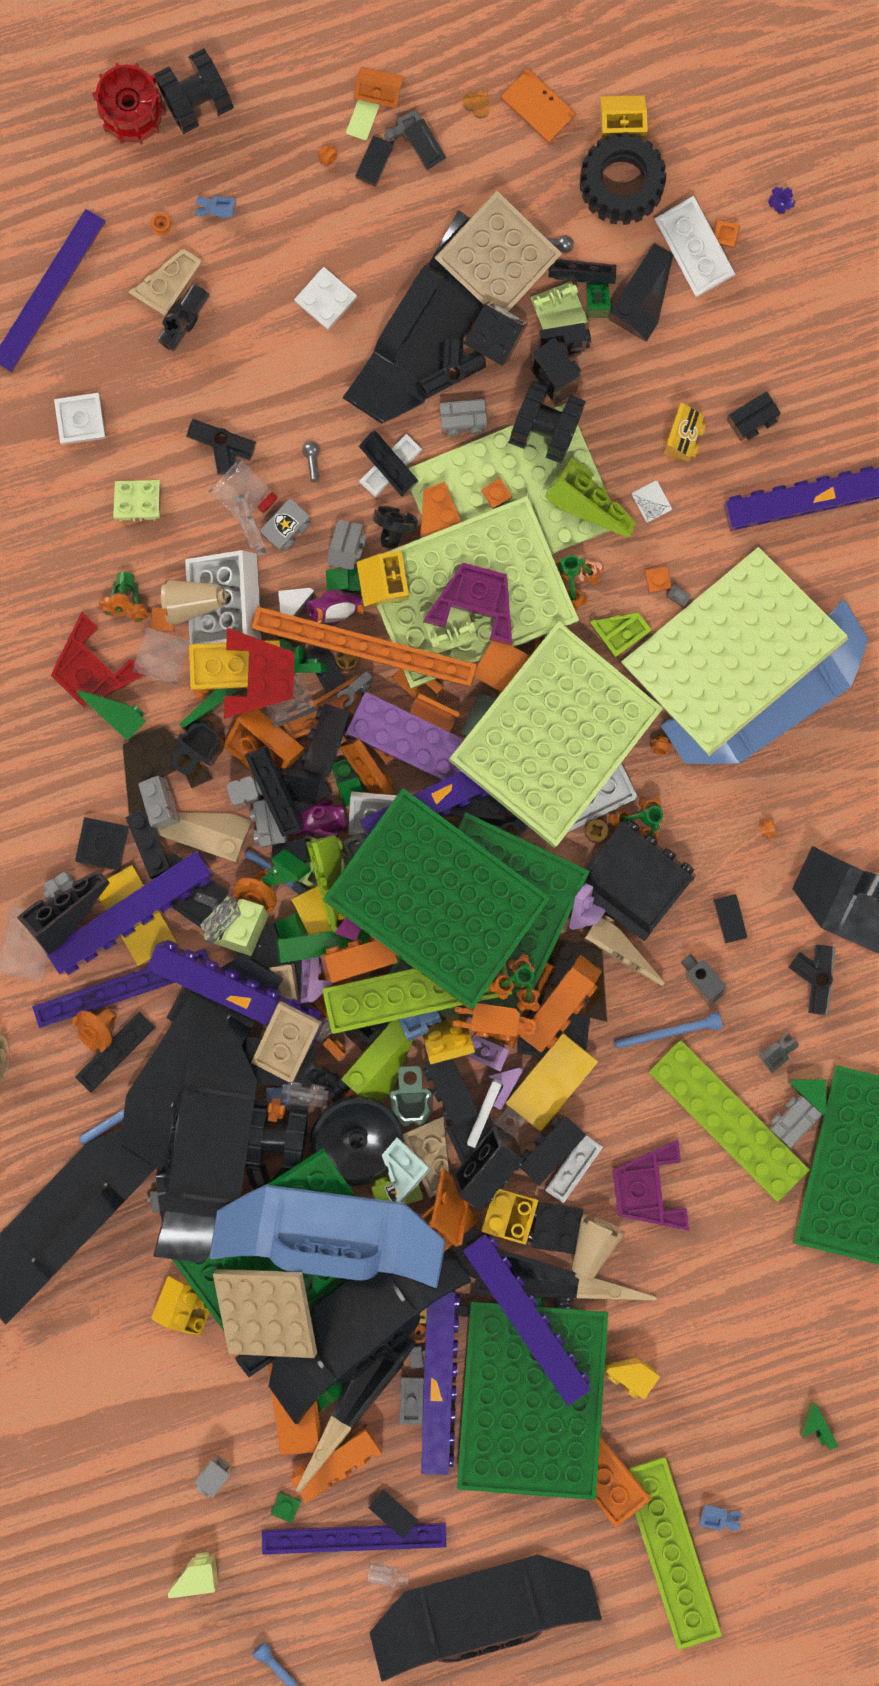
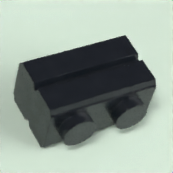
(754, 416)

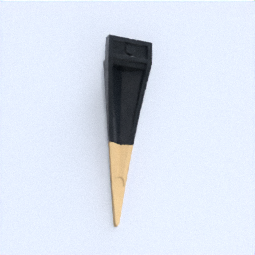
(552, 1281)
(354, 1402)

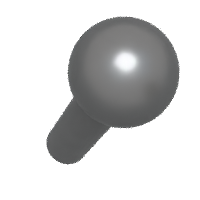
(563, 244)
(311, 451)

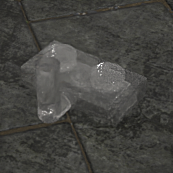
(221, 917)

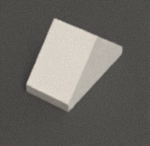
(294, 600)

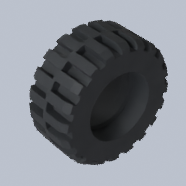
(622, 150)

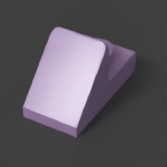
(584, 912)
(310, 985)
(488, 1053)
(508, 1080)

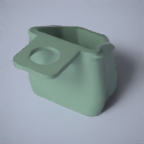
(411, 1102)

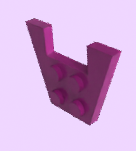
(476, 592)
(640, 1192)

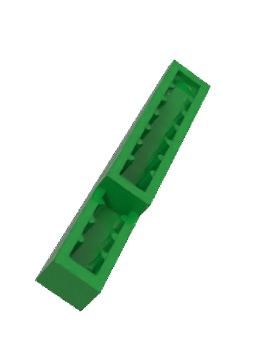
(216, 698)
(312, 945)

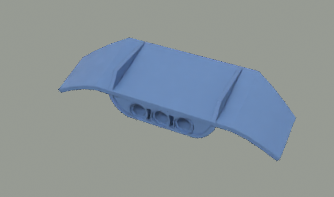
(804, 698)
(329, 1234)

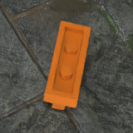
(366, 768)

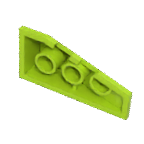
(581, 496)
(327, 867)
(378, 1067)

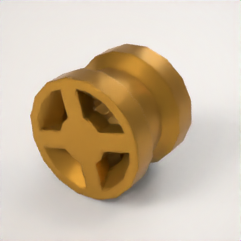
(343, 660)
(593, 832)

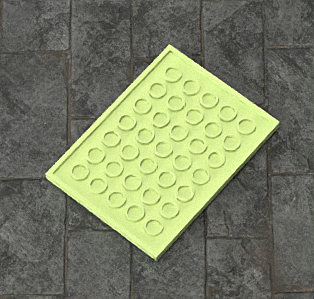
(522, 472)
(497, 540)
(734, 651)
(555, 734)

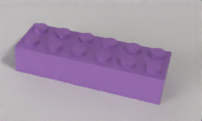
(404, 737)

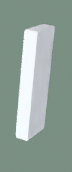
(374, 480)
(484, 1112)
(573, 1169)

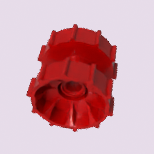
(126, 84)

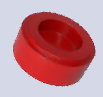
(267, 502)

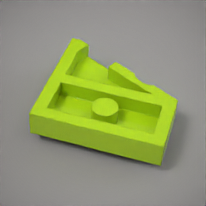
(621, 631)

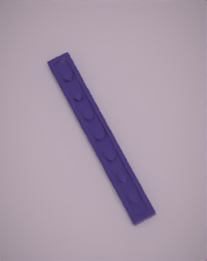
(49, 289)
(101, 995)
(351, 1539)

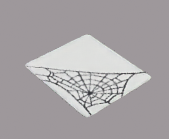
(651, 501)

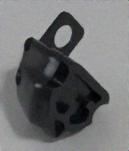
(200, 743)

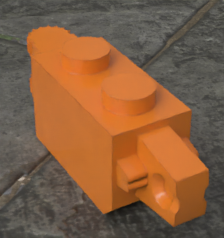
(496, 1020)

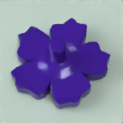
(781, 199)

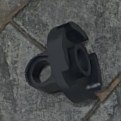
(393, 525)

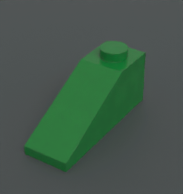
(119, 715)

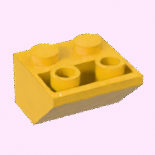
(623, 115)
(383, 579)
(510, 1215)
(180, 1308)
(634, 1374)

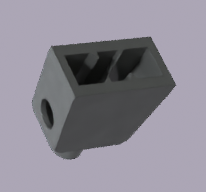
(709, 988)

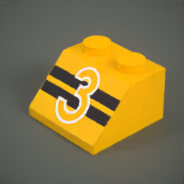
(684, 433)

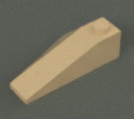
(210, 832)
(615, 944)

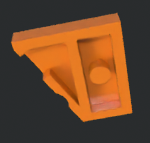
(438, 510)

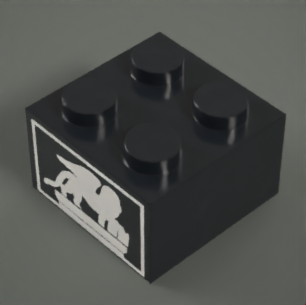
(495, 333)

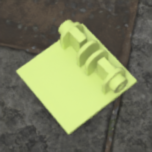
(559, 307)
(136, 500)
(457, 632)

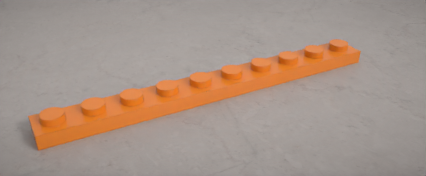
(364, 646)

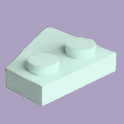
(404, 1168)

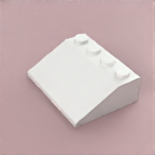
(239, 577)

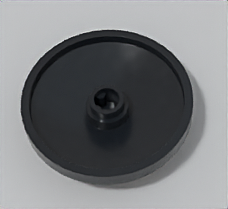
(355, 1137)

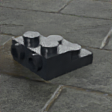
(573, 336)
(555, 1227)

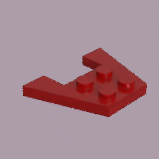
(82, 670)
(268, 674)

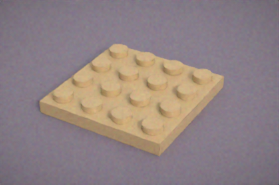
(498, 253)
(265, 1313)

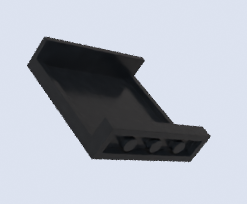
(637, 879)

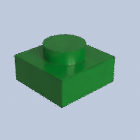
(286, 1507)

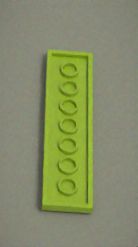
(388, 999)
(728, 1121)
(674, 1557)

